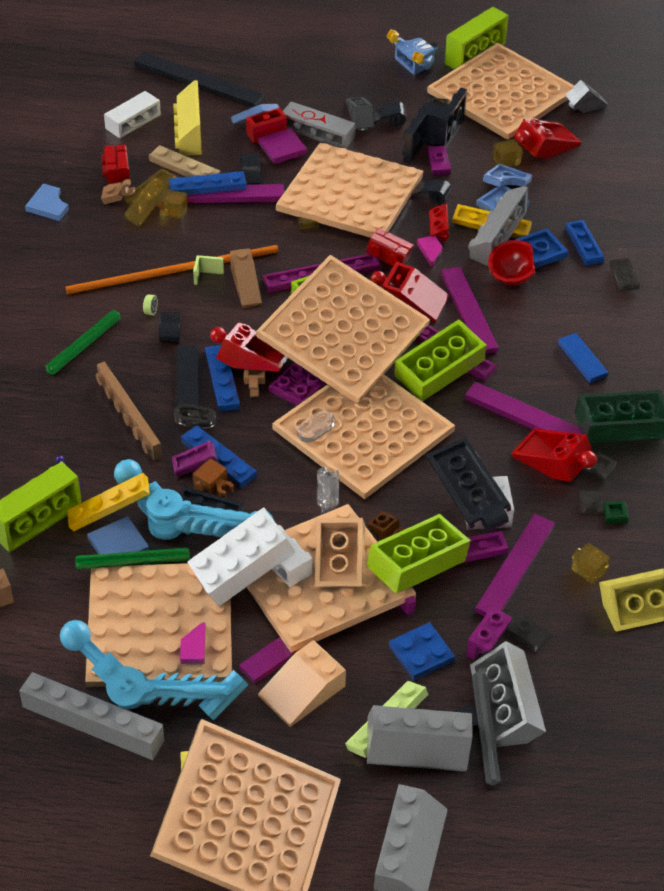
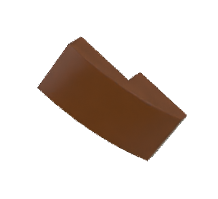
(385, 525)

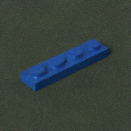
(209, 183)
(222, 381)
(237, 470)

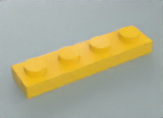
(475, 217)
(108, 502)

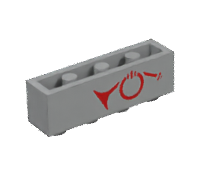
(319, 125)

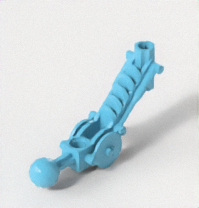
(171, 515)
(131, 688)

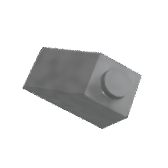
(585, 98)

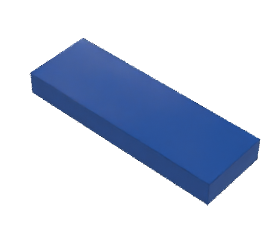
(584, 242)
(583, 358)

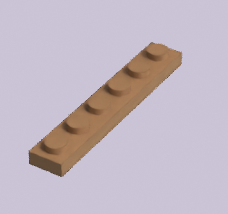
(131, 415)

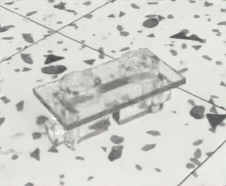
(328, 489)

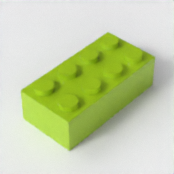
(476, 37)
(440, 360)
(37, 505)
(417, 553)

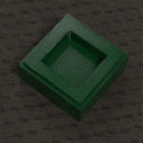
(615, 512)

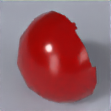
(512, 262)

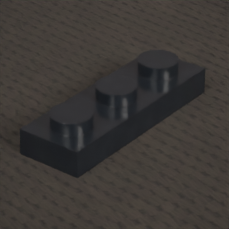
(205, 499)

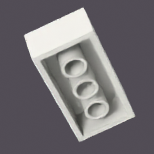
(241, 557)

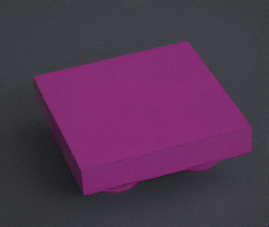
(282, 145)
(296, 384)

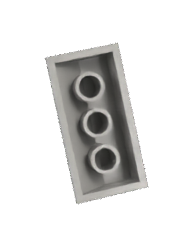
(499, 224)
(511, 695)
(419, 738)
(410, 842)

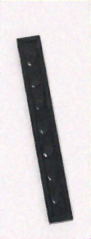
(205, 82)

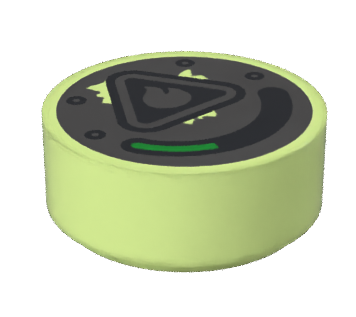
(150, 304)

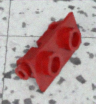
(439, 222)

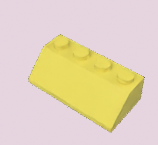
(188, 121)
(634, 599)

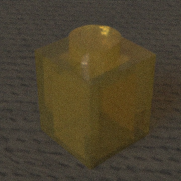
(507, 153)
(172, 204)
(590, 563)

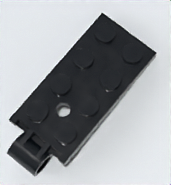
(467, 477)

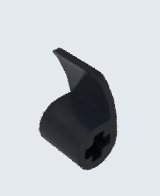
(395, 111)
(251, 166)
(437, 189)
(169, 327)

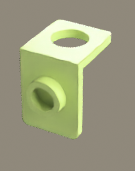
(207, 265)

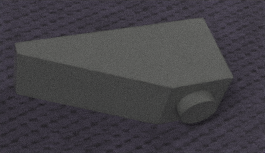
(361, 113)

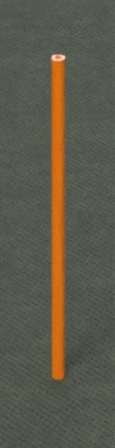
(156, 272)

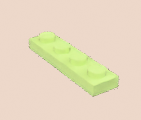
(408, 696)

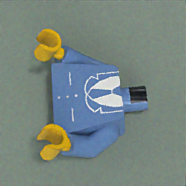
(413, 53)

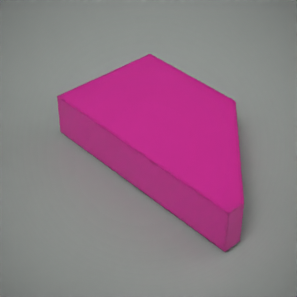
(430, 248)
(193, 646)

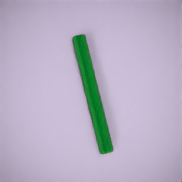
(82, 342)
(132, 558)

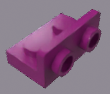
(487, 633)

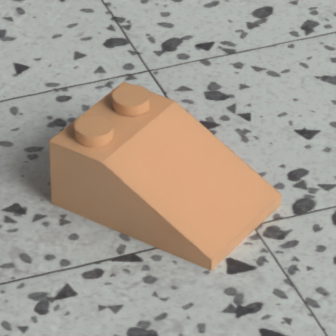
(339, 552)
(303, 683)

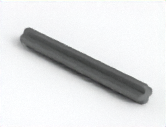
(486, 729)

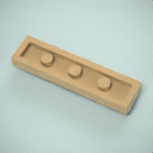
(180, 163)

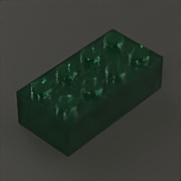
(621, 416)

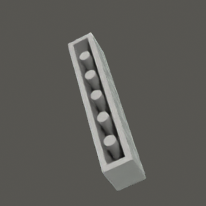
(92, 715)

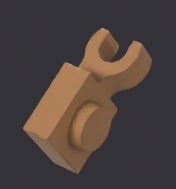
(114, 192)
(254, 378)

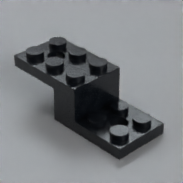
(434, 125)

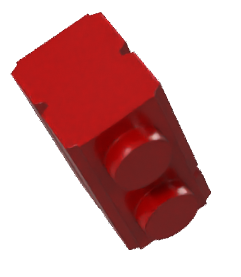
(265, 124)
(116, 164)
(389, 247)

